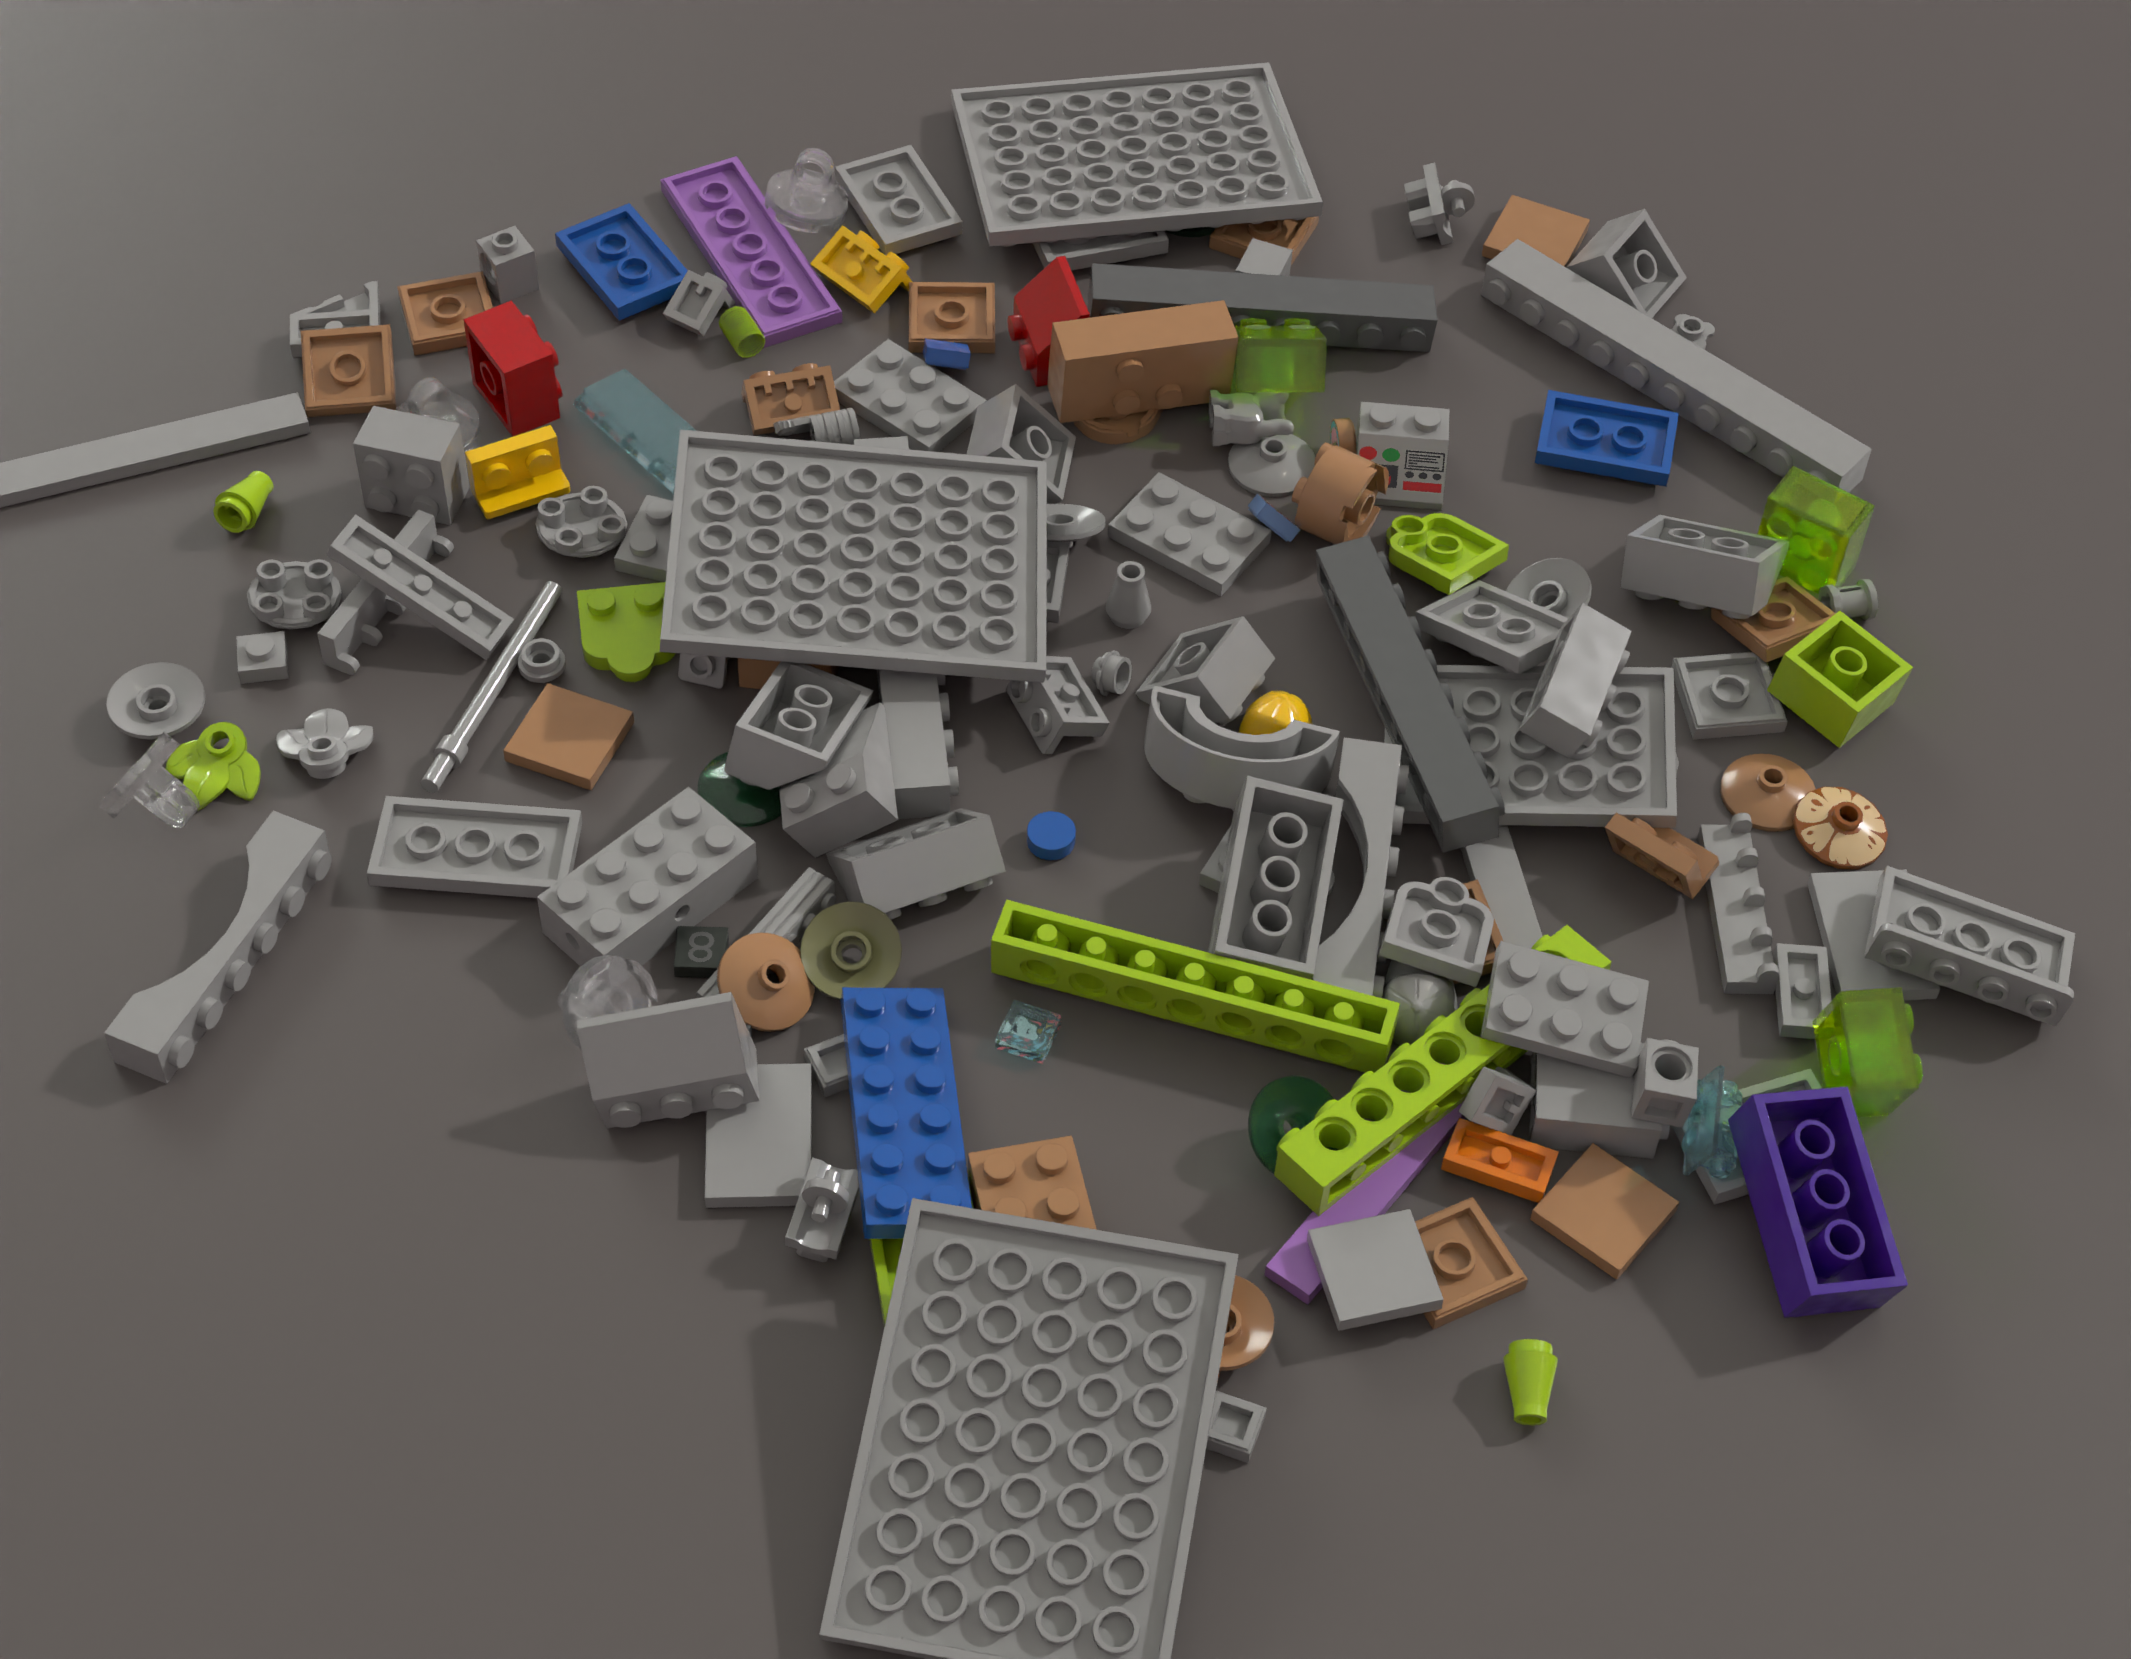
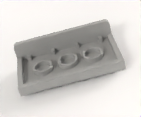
(1971, 946)

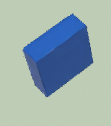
(946, 354)

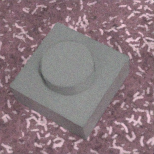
(262, 657)

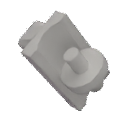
(1433, 203)
(822, 1211)

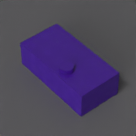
(1816, 1202)

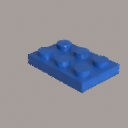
(622, 260)
(1607, 438)

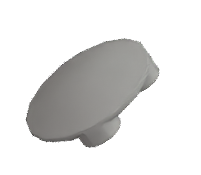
(581, 523)
(294, 593)

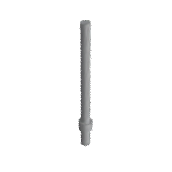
(454, 747)

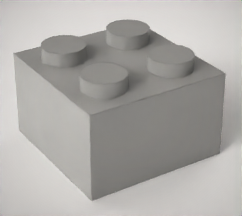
(411, 464)

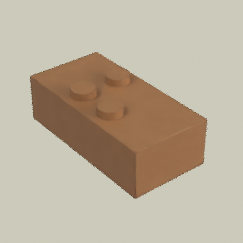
(1141, 360)

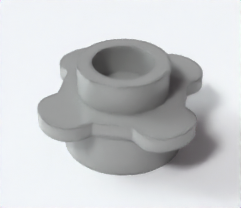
(1693, 329)

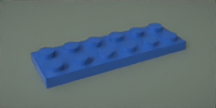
(902, 1104)

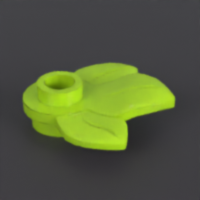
(213, 770)

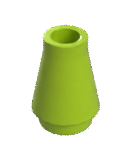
(242, 503)
(1530, 1378)

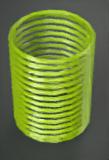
(733, 335)

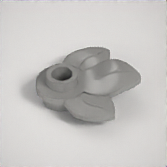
(324, 742)

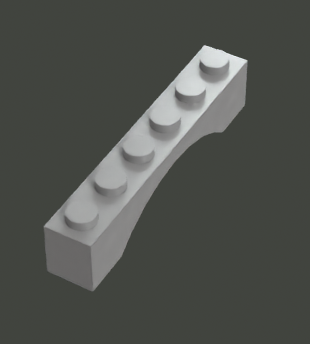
(1368, 784)
(165, 1022)

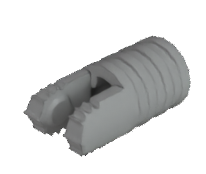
(830, 427)

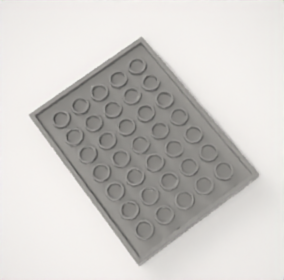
(1133, 154)
(857, 557)
(1031, 1442)

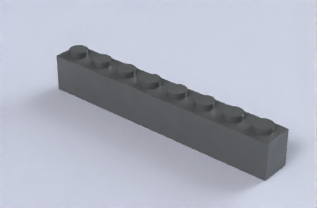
(1343, 310)
(1409, 695)

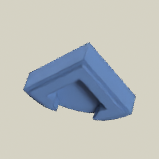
(1273, 518)

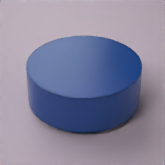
(1051, 835)

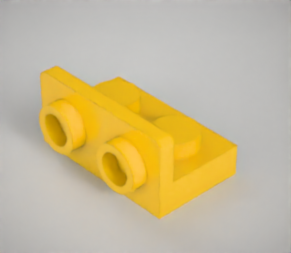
(860, 268)
(516, 472)

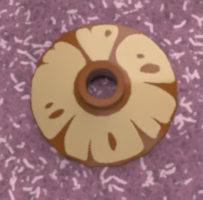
(1830, 838)

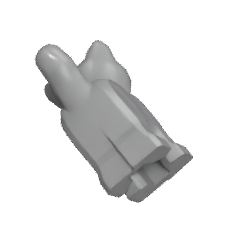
(1247, 417)

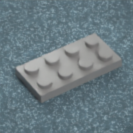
(473, 846)

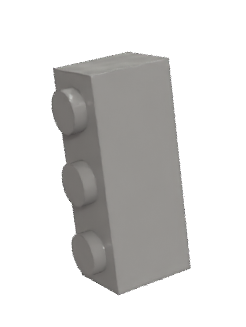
(1577, 681)

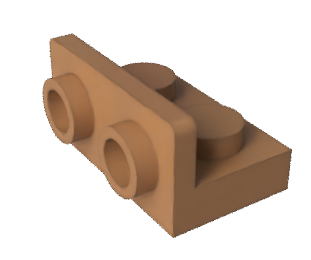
(788, 395)
(1662, 853)

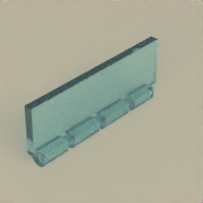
(636, 422)

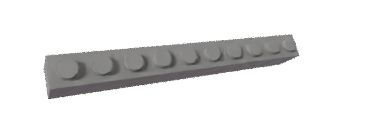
(1671, 368)
(916, 726)

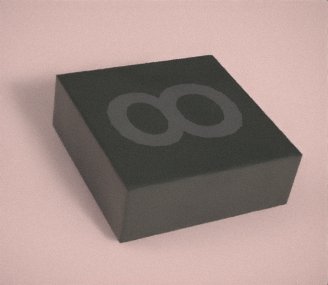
(699, 950)

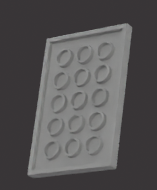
(1622, 771)

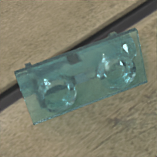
(1704, 1139)

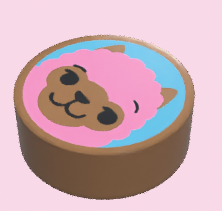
(1343, 434)

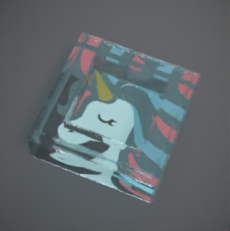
(1028, 1031)

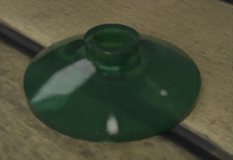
(736, 800)
(1281, 1100)

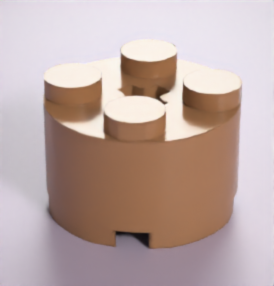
(1339, 495)

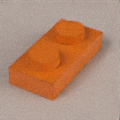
(1499, 1160)

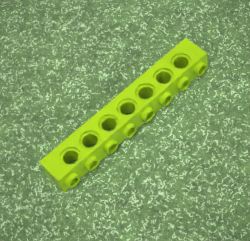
(1193, 987)
(1326, 1175)

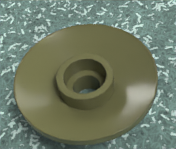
(847, 927)

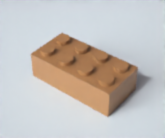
(1032, 1182)

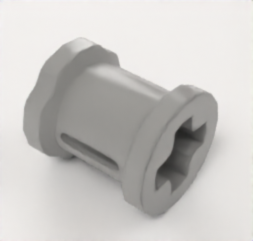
(1851, 600)

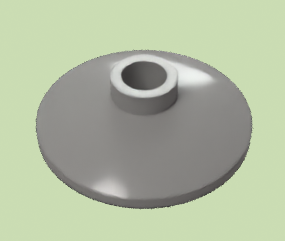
(1271, 465)
(1072, 522)
(1554, 585)
(155, 700)

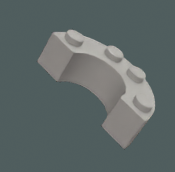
(1214, 762)

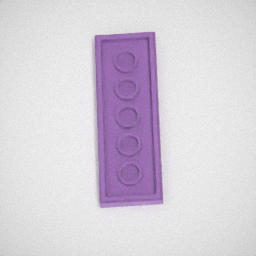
(751, 250)

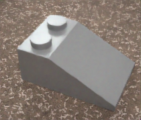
(849, 795)

